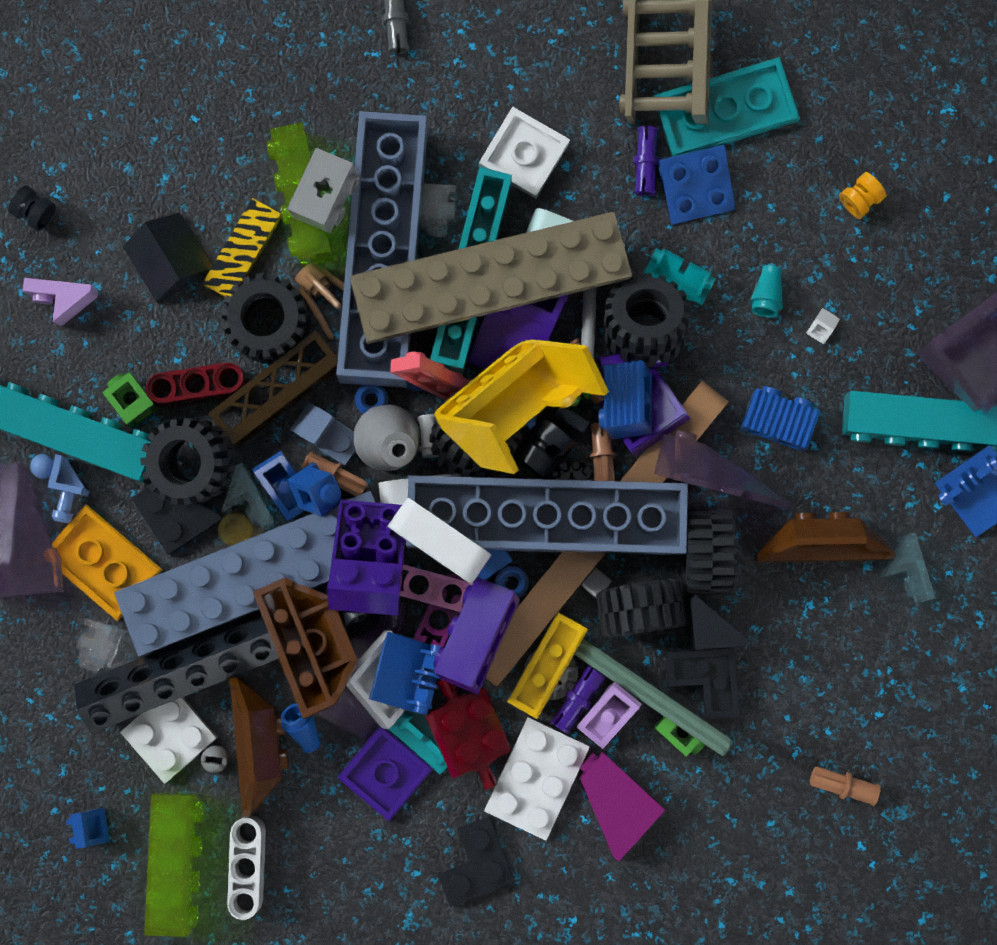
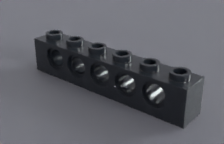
(174, 672)

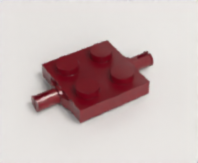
(468, 733)

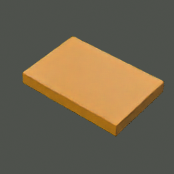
(101, 559)

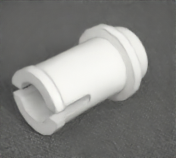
(425, 425)

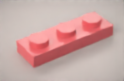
(428, 374)

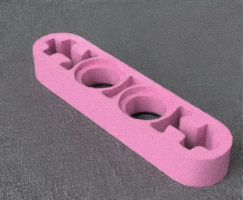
(436, 585)

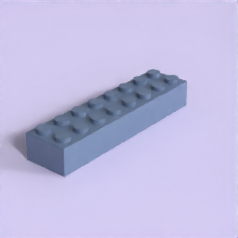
(381, 233)
(559, 513)
(223, 583)

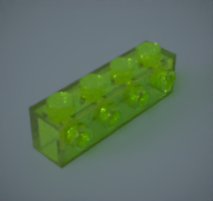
(293, 153)
(172, 864)

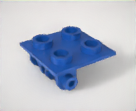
(697, 184)
(973, 490)
(405, 674)

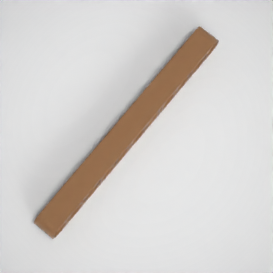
(573, 567)

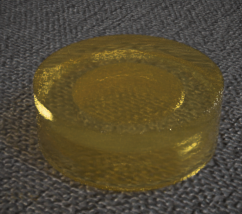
(235, 528)

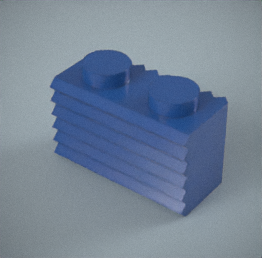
(629, 400)
(780, 419)

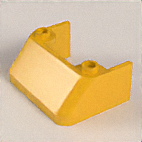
(514, 392)

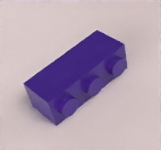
(475, 635)

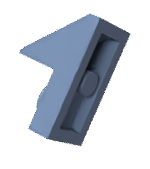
(325, 433)

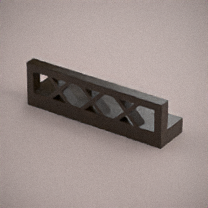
(284, 399)

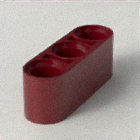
(181, 380)

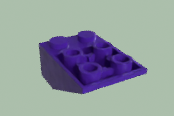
(509, 327)
(366, 559)

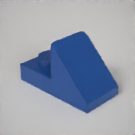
(274, 476)

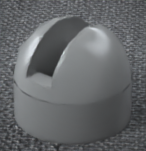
(215, 751)

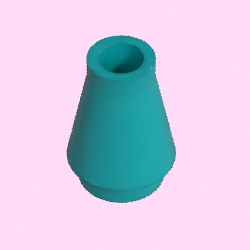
(767, 296)

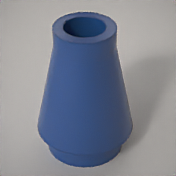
(300, 729)

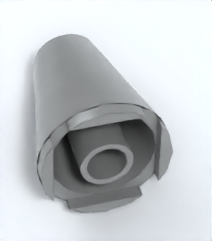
(386, 438)

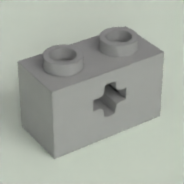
(323, 173)

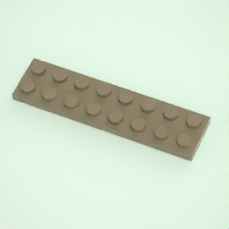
(490, 277)

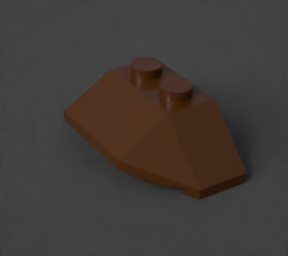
(824, 540)
(308, 643)
(257, 744)

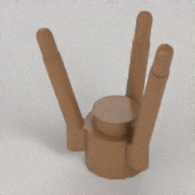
(315, 282)

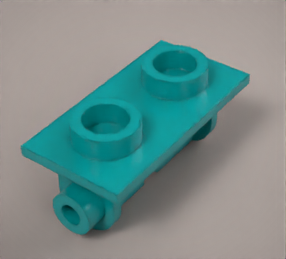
(694, 281)
(417, 735)

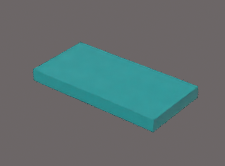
(739, 107)

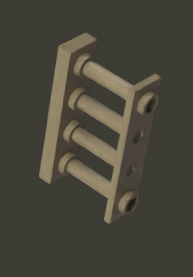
(695, 70)

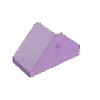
(68, 296)
(608, 715)

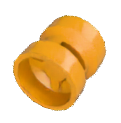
(862, 195)

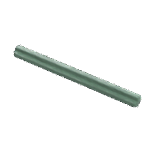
(654, 698)

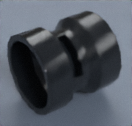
(32, 208)

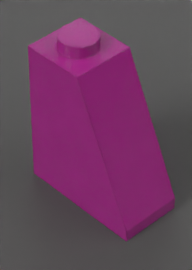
(618, 803)

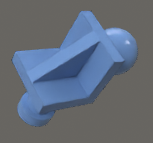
(62, 479)

